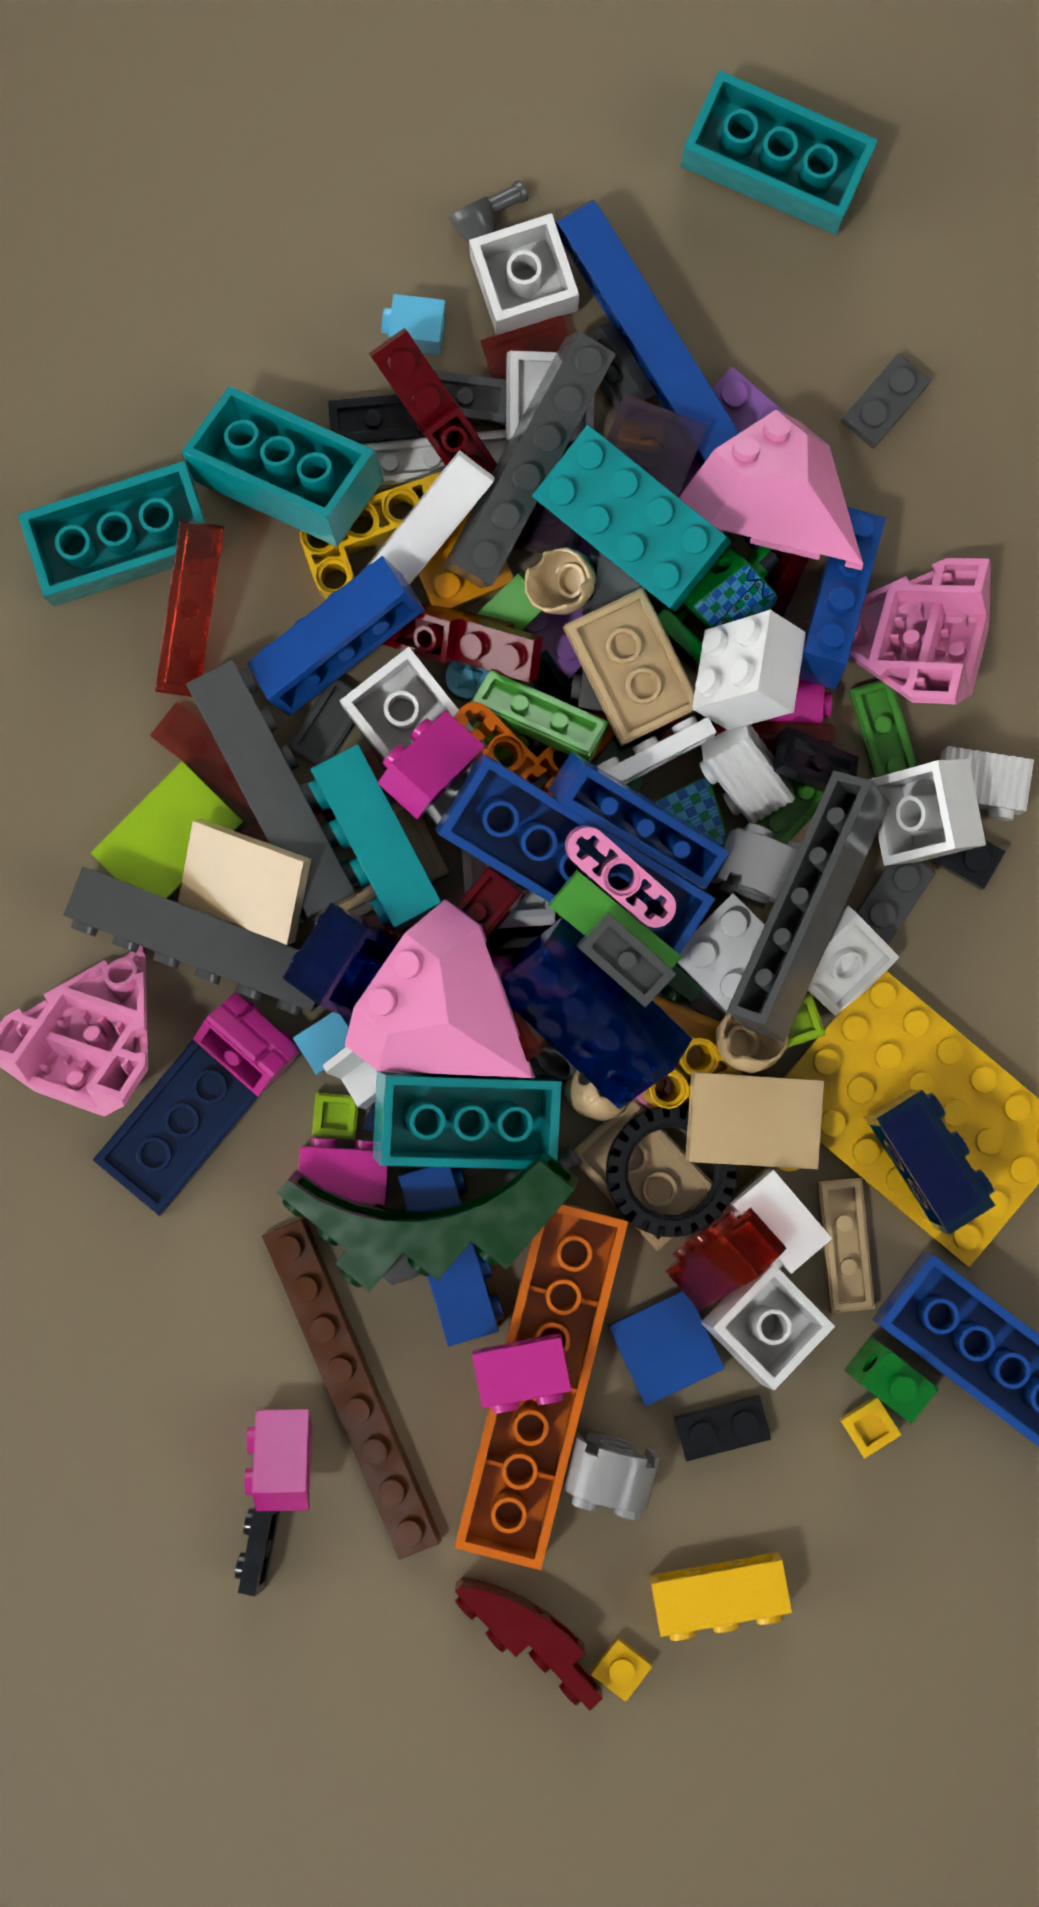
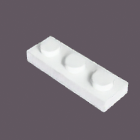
(653, 754)

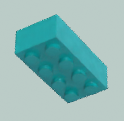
(777, 152)
(283, 465)
(631, 518)
(110, 533)
(376, 837)
(464, 1120)

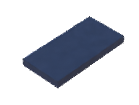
(175, 1128)

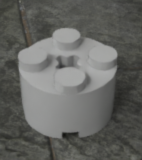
(755, 865)
(610, 1474)

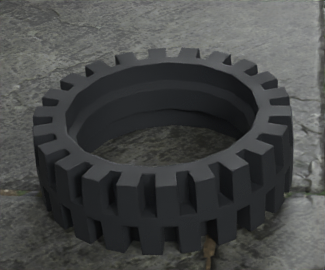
(632, 1209)

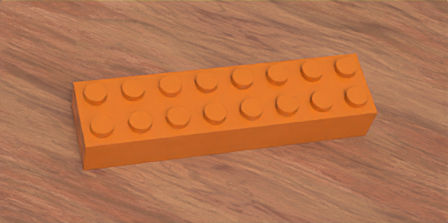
(529, 1448)

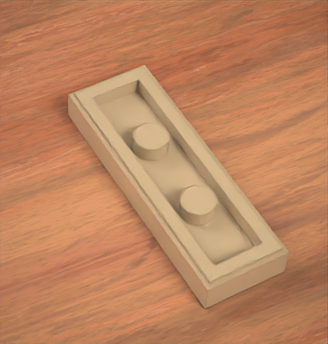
(848, 1250)

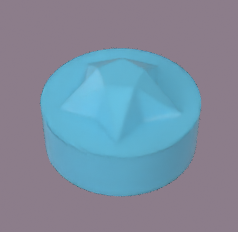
(464, 679)

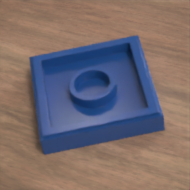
(665, 1347)

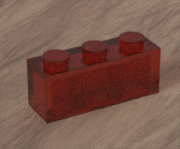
(724, 1257)

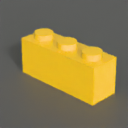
(720, 1596)

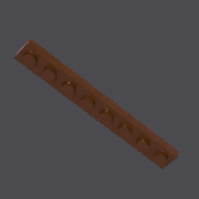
(352, 1388)

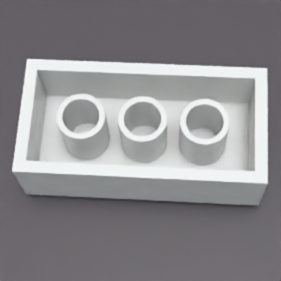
(392, 707)

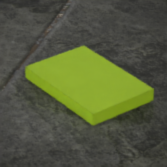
(153, 839)

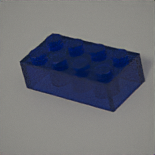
(592, 1016)

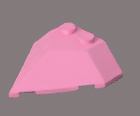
(778, 490)
(927, 631)
(439, 1005)
(85, 1038)

